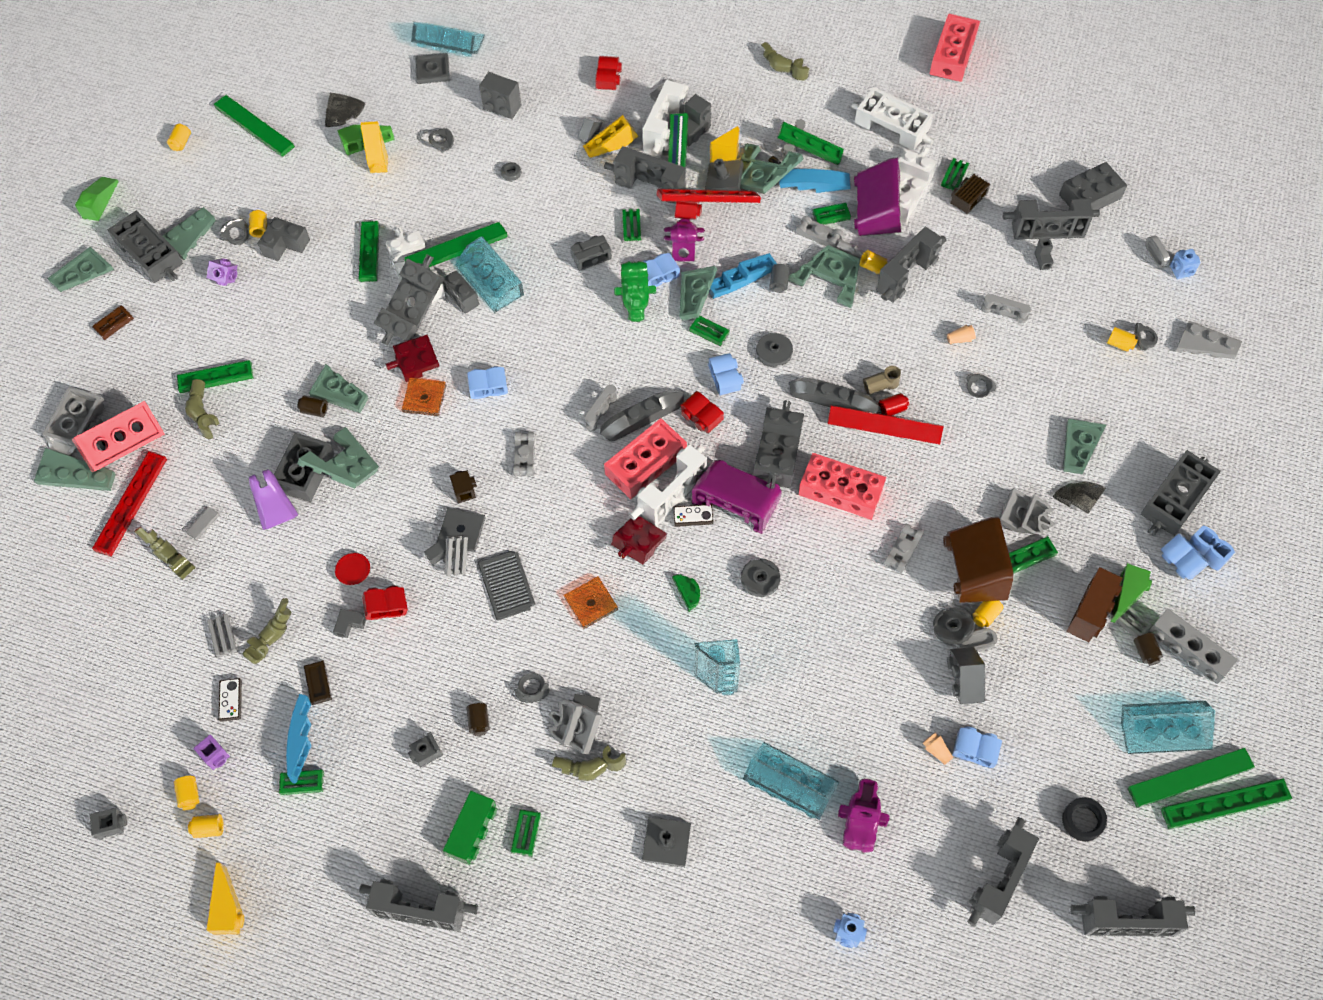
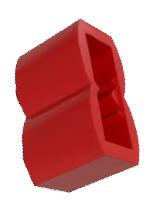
(608, 73)
(688, 210)
(702, 412)
(384, 603)

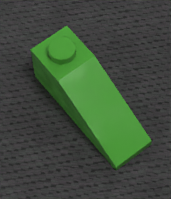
(352, 137)
(95, 198)
(1134, 583)

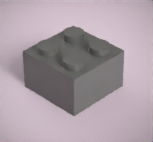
(500, 95)

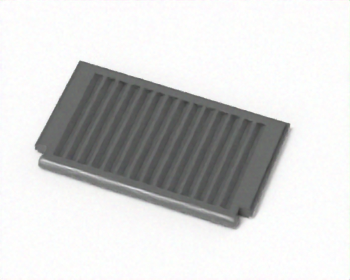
(506, 585)

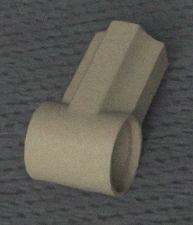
(882, 381)

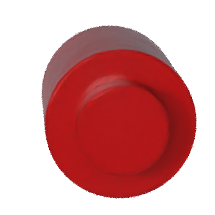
(894, 404)

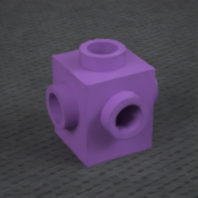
(222, 271)

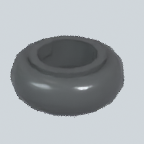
(511, 176)

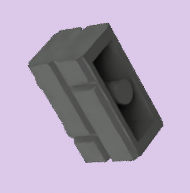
(591, 252)
(460, 291)

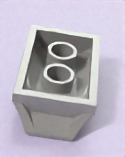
(71, 419)

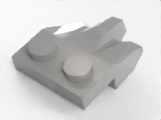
(1026, 513)
(575, 725)

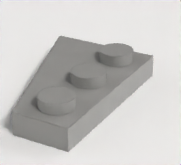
(1205, 340)

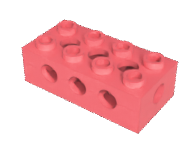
(960, 30)
(114, 449)
(644, 458)
(842, 486)

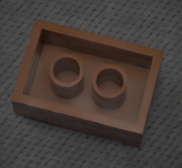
(1095, 605)

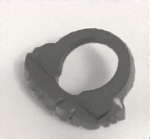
(443, 132)
(225, 231)
(1142, 343)
(973, 377)
(541, 693)

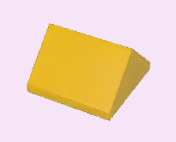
(725, 146)

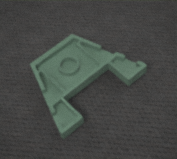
(762, 175)
(834, 267)
(349, 466)

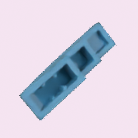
(816, 179)
(743, 275)
(298, 742)

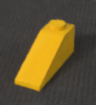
(613, 137)
(374, 147)
(225, 910)

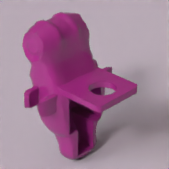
(684, 235)
(863, 817)

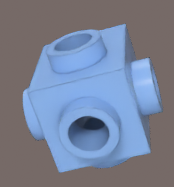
(1185, 263)
(845, 937)

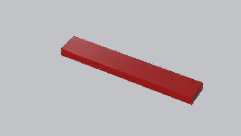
(708, 195)
(885, 424)
(129, 504)

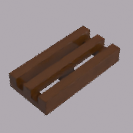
(114, 323)

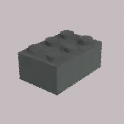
(1098, 184)
(299, 480)

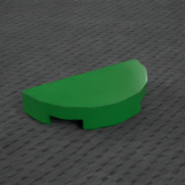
(688, 590)

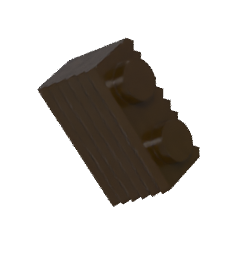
(970, 193)

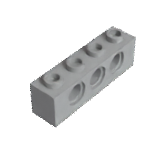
(1204, 647)

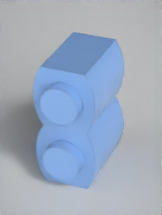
(662, 269)
(725, 374)
(487, 382)
(1212, 548)
(1184, 556)
(977, 747)

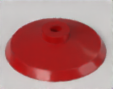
(352, 569)

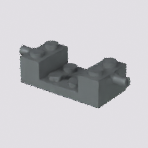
(637, 165)
(1036, 224)
(920, 250)
(155, 256)
(416, 282)
(782, 432)
(1170, 506)
(991, 902)
(386, 903)
(1165, 918)

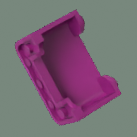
(878, 199)
(737, 493)

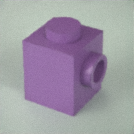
(212, 752)

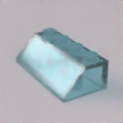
(446, 38)
(489, 275)
(718, 665)
(1168, 726)
(790, 780)

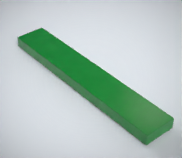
(254, 125)
(456, 246)
(1191, 777)
(1226, 803)

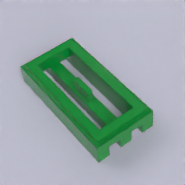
(959, 165)
(631, 213)
(832, 216)
(708, 333)
(301, 790)
(522, 851)

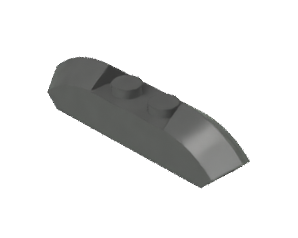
(831, 394)
(642, 414)

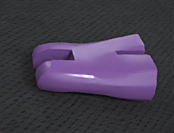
(271, 501)

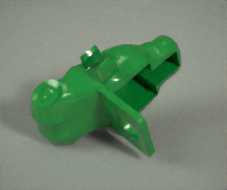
(635, 289)

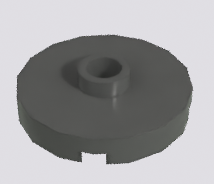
(774, 357)
(760, 568)
(951, 618)

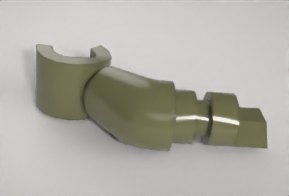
(785, 65)
(195, 410)
(166, 552)
(270, 634)
(592, 768)

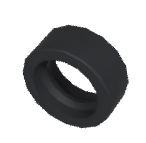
(1092, 805)

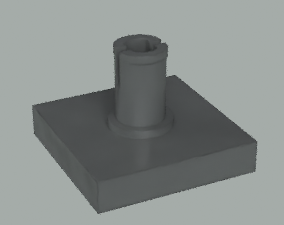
(724, 175)
(666, 842)

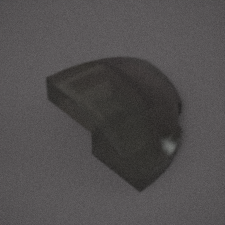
(342, 108)
(1082, 495)

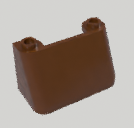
(980, 561)

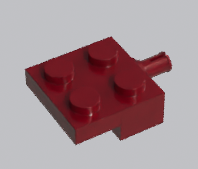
(414, 357)
(638, 539)

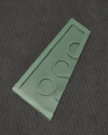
(67, 471)

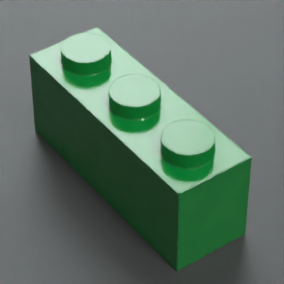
(470, 828)

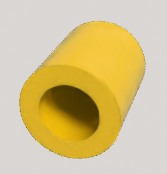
(178, 137)
(257, 223)
(872, 261)
(1122, 339)
(987, 613)
(186, 792)
(206, 826)

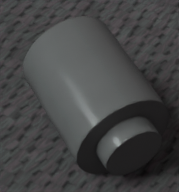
(779, 278)

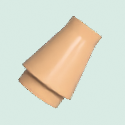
(961, 335)
(938, 748)

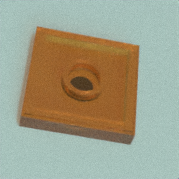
(424, 397)
(591, 602)

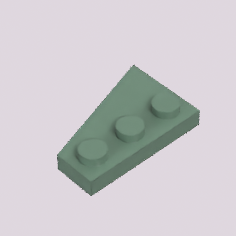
(186, 234)
(80, 270)
(694, 291)
(338, 391)
(1080, 444)

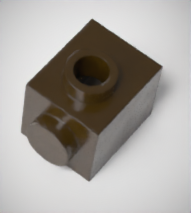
(463, 486)

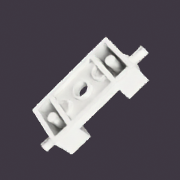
(910, 122)
(656, 131)
(915, 175)
(403, 247)
(656, 505)

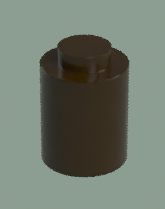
(312, 406)
(1148, 649)
(478, 719)

